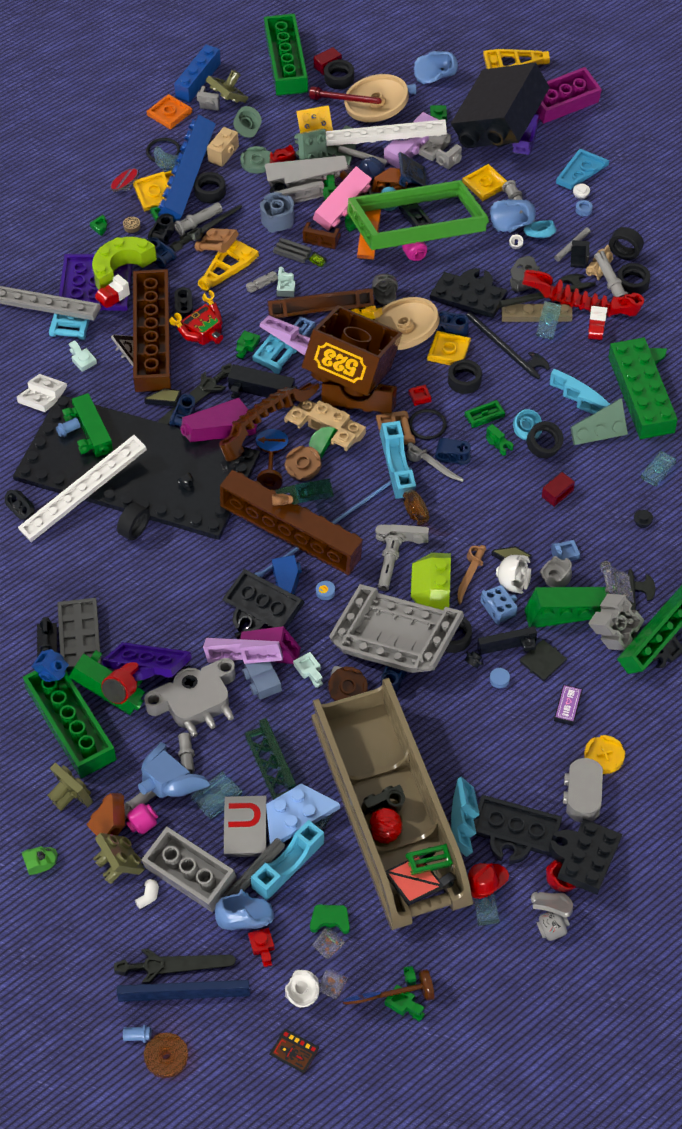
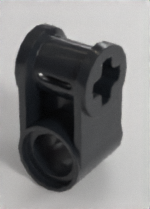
(163, 228)

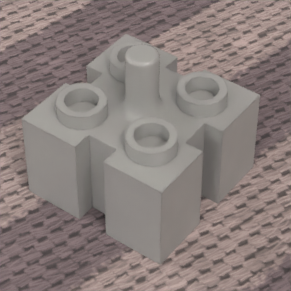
(616, 622)

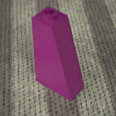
(214, 421)

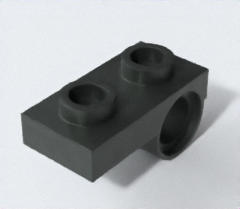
(374, 802)

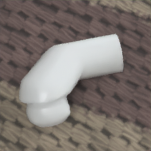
(150, 894)

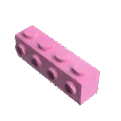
(336, 205)

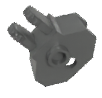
(517, 274)

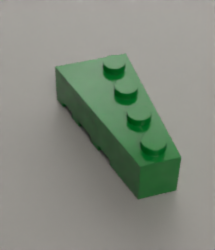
(563, 605)

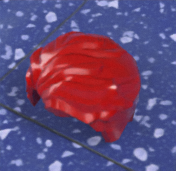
(283, 155)
(386, 825)
(551, 875)

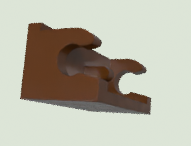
(321, 237)

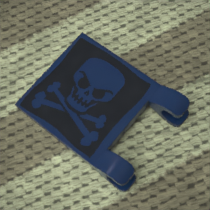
(411, 171)

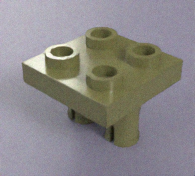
(68, 788)
(119, 854)

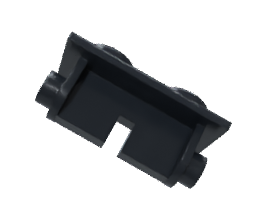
(46, 636)

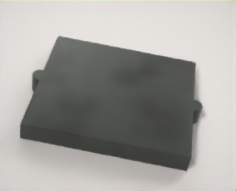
(543, 660)

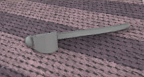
(415, 454)

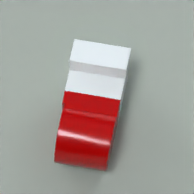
(113, 292)
(597, 322)

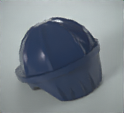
(372, 167)

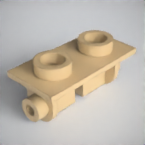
(594, 268)

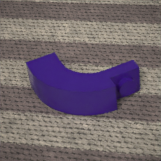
(527, 141)

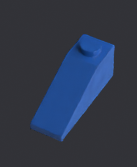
(286, 573)

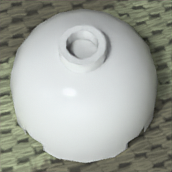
(514, 573)

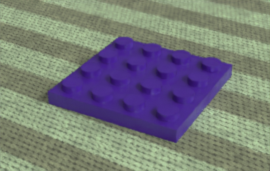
(79, 281)

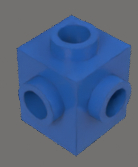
(50, 665)

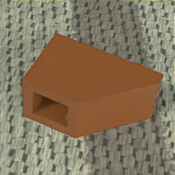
(388, 178)
(109, 816)

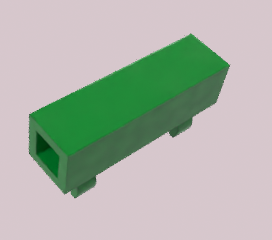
(92, 425)
(91, 675)

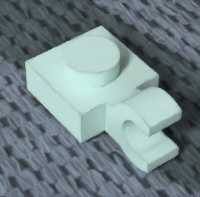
(82, 358)
(309, 667)

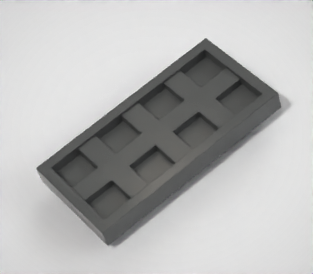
(78, 630)

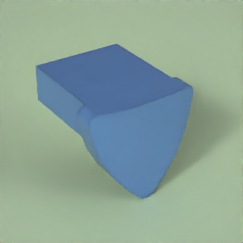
(565, 550)

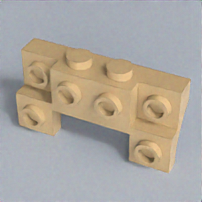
(325, 415)

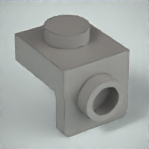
(208, 100)
(449, 158)

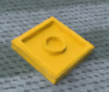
(484, 182)
(150, 190)
(448, 348)

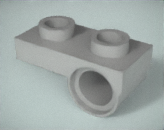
(434, 143)

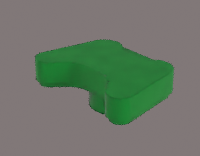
(330, 917)

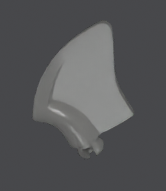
(553, 902)

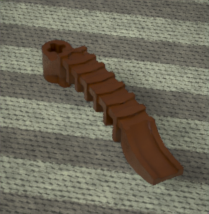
(232, 445)

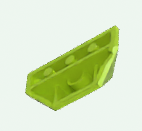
(432, 580)

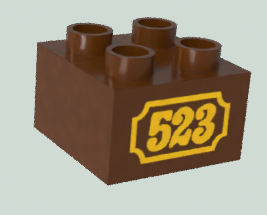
(351, 351)

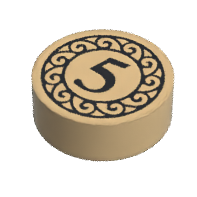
(131, 224)

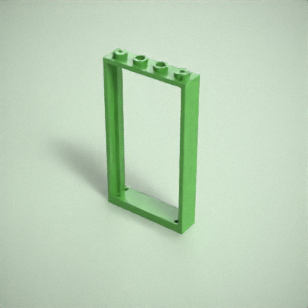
(359, 205)

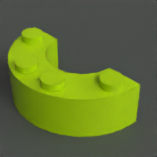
(118, 253)

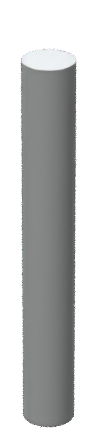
(359, 154)
(567, 248)

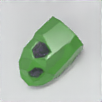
(39, 859)

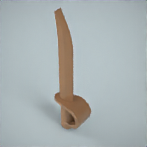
(281, 499)
(475, 561)

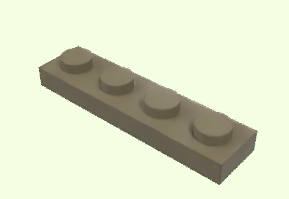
(532, 313)

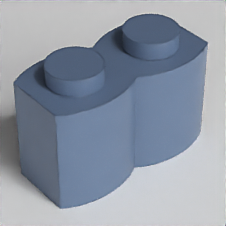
(263, 679)

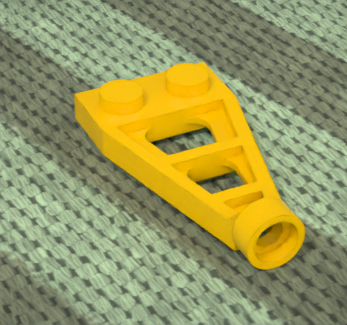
(494, 57)
(238, 251)

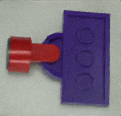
(138, 663)

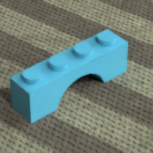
(393, 446)
(301, 848)

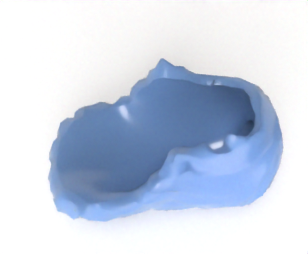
(435, 66)
(507, 215)
(243, 912)

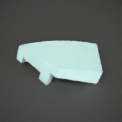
(286, 284)

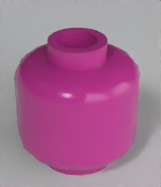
(415, 251)
(142, 818)

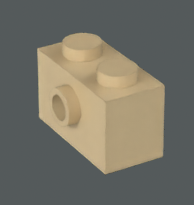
(222, 146)

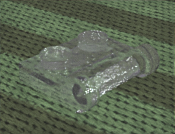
(616, 581)

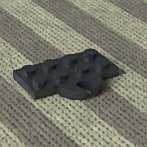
(469, 292)
(260, 603)
(515, 828)
(585, 854)

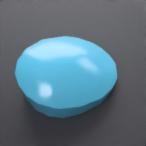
(540, 229)
(524, 422)

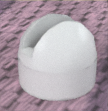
(512, 241)

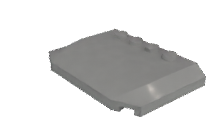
(394, 631)

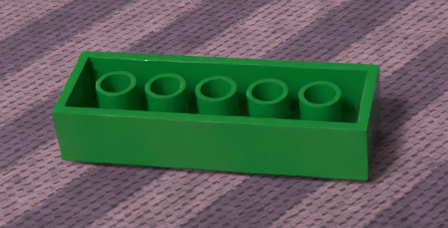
(285, 54)
(642, 388)
(71, 723)

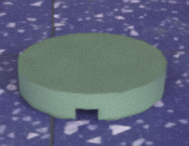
(255, 159)

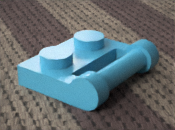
(68, 321)
(269, 351)

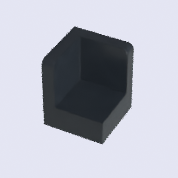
(579, 254)

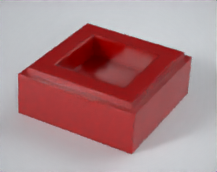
(419, 395)

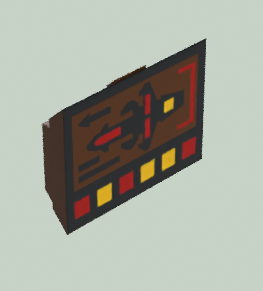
(294, 1051)

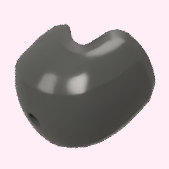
(384, 291)

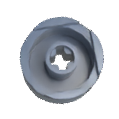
(277, 212)

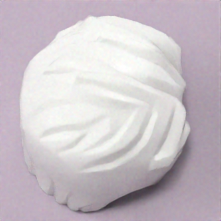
(302, 988)

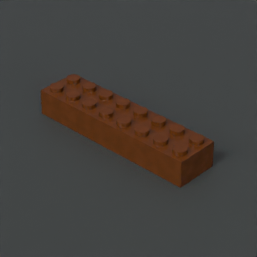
(151, 330)
(291, 523)

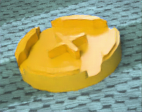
(606, 752)

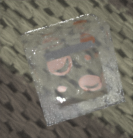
(328, 943)
(332, 983)

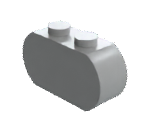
(583, 790)

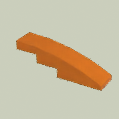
(364, 250)

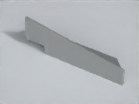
(304, 171)

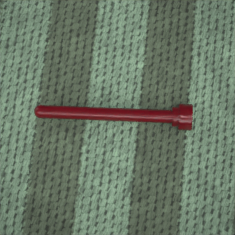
(316, 93)

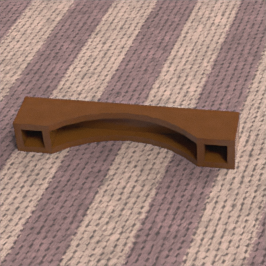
(320, 302)

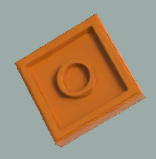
(169, 111)

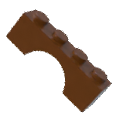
(382, 399)

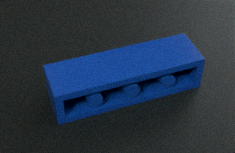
(196, 73)

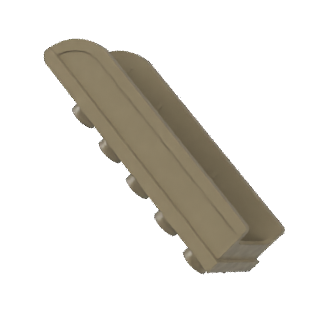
(372, 749)

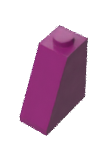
(288, 645)

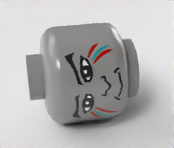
(552, 925)

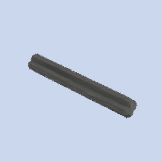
(266, 857)

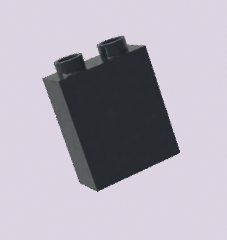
(500, 105)

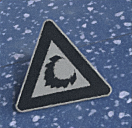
(125, 344)

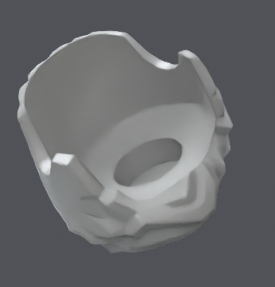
(557, 572)

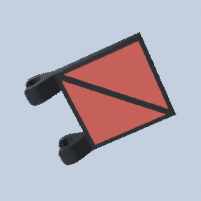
(419, 886)

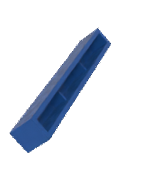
(186, 168)

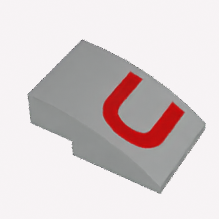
(245, 826)

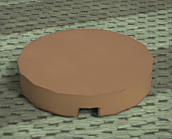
(303, 463)

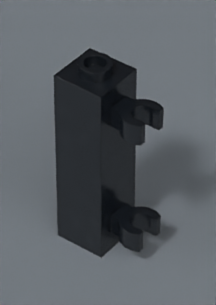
(256, 381)

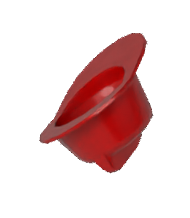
(486, 879)

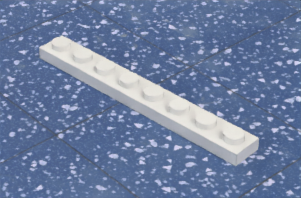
(386, 132)
(82, 488)

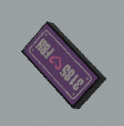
(568, 705)

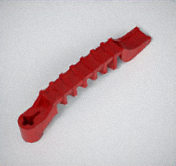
(628, 304)

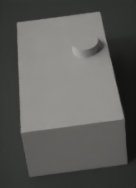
(189, 869)

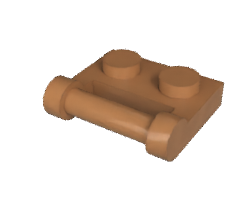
(217, 240)
(403, 417)

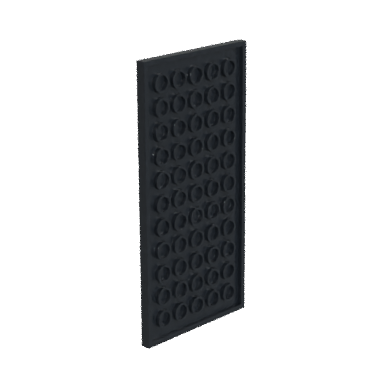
(148, 480)

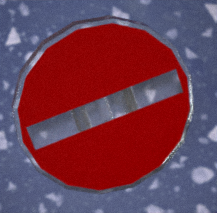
(124, 180)

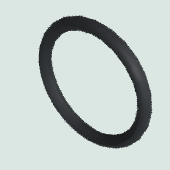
(158, 140)
(427, 437)

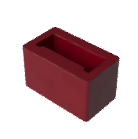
(324, 58)
(558, 489)

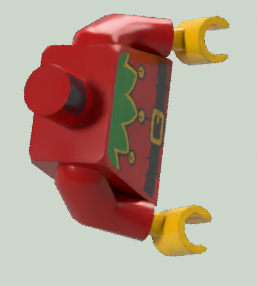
(202, 324)

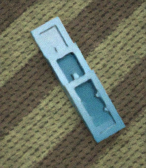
(575, 390)
(463, 814)

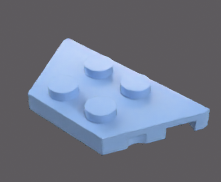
(294, 809)

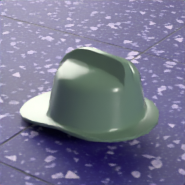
(247, 121)

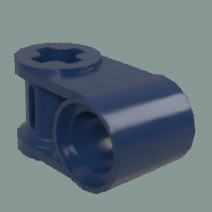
(163, 253)
(453, 323)
(181, 410)
(452, 450)
(395, 675)

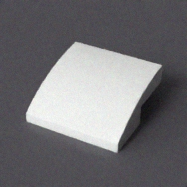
(42, 393)

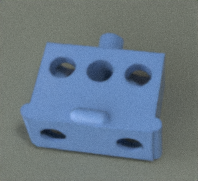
(499, 604)

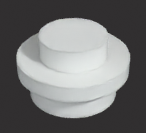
(581, 191)

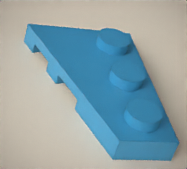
(580, 168)

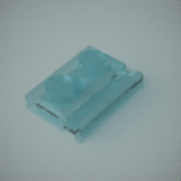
(212, 799)

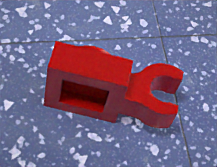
(261, 944)

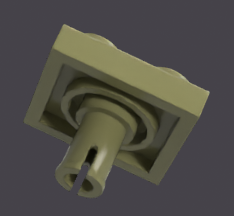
(227, 87)

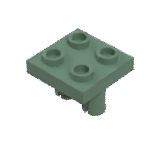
(311, 144)

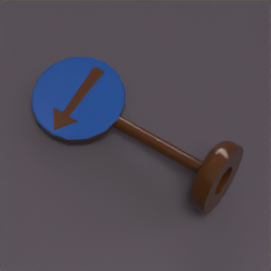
(271, 442)
(425, 985)

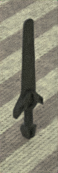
(197, 233)
(206, 387)
(158, 965)

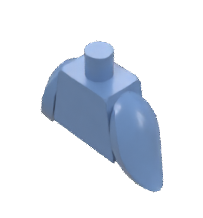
(167, 776)

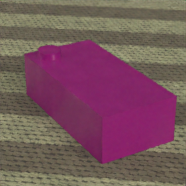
(569, 95)

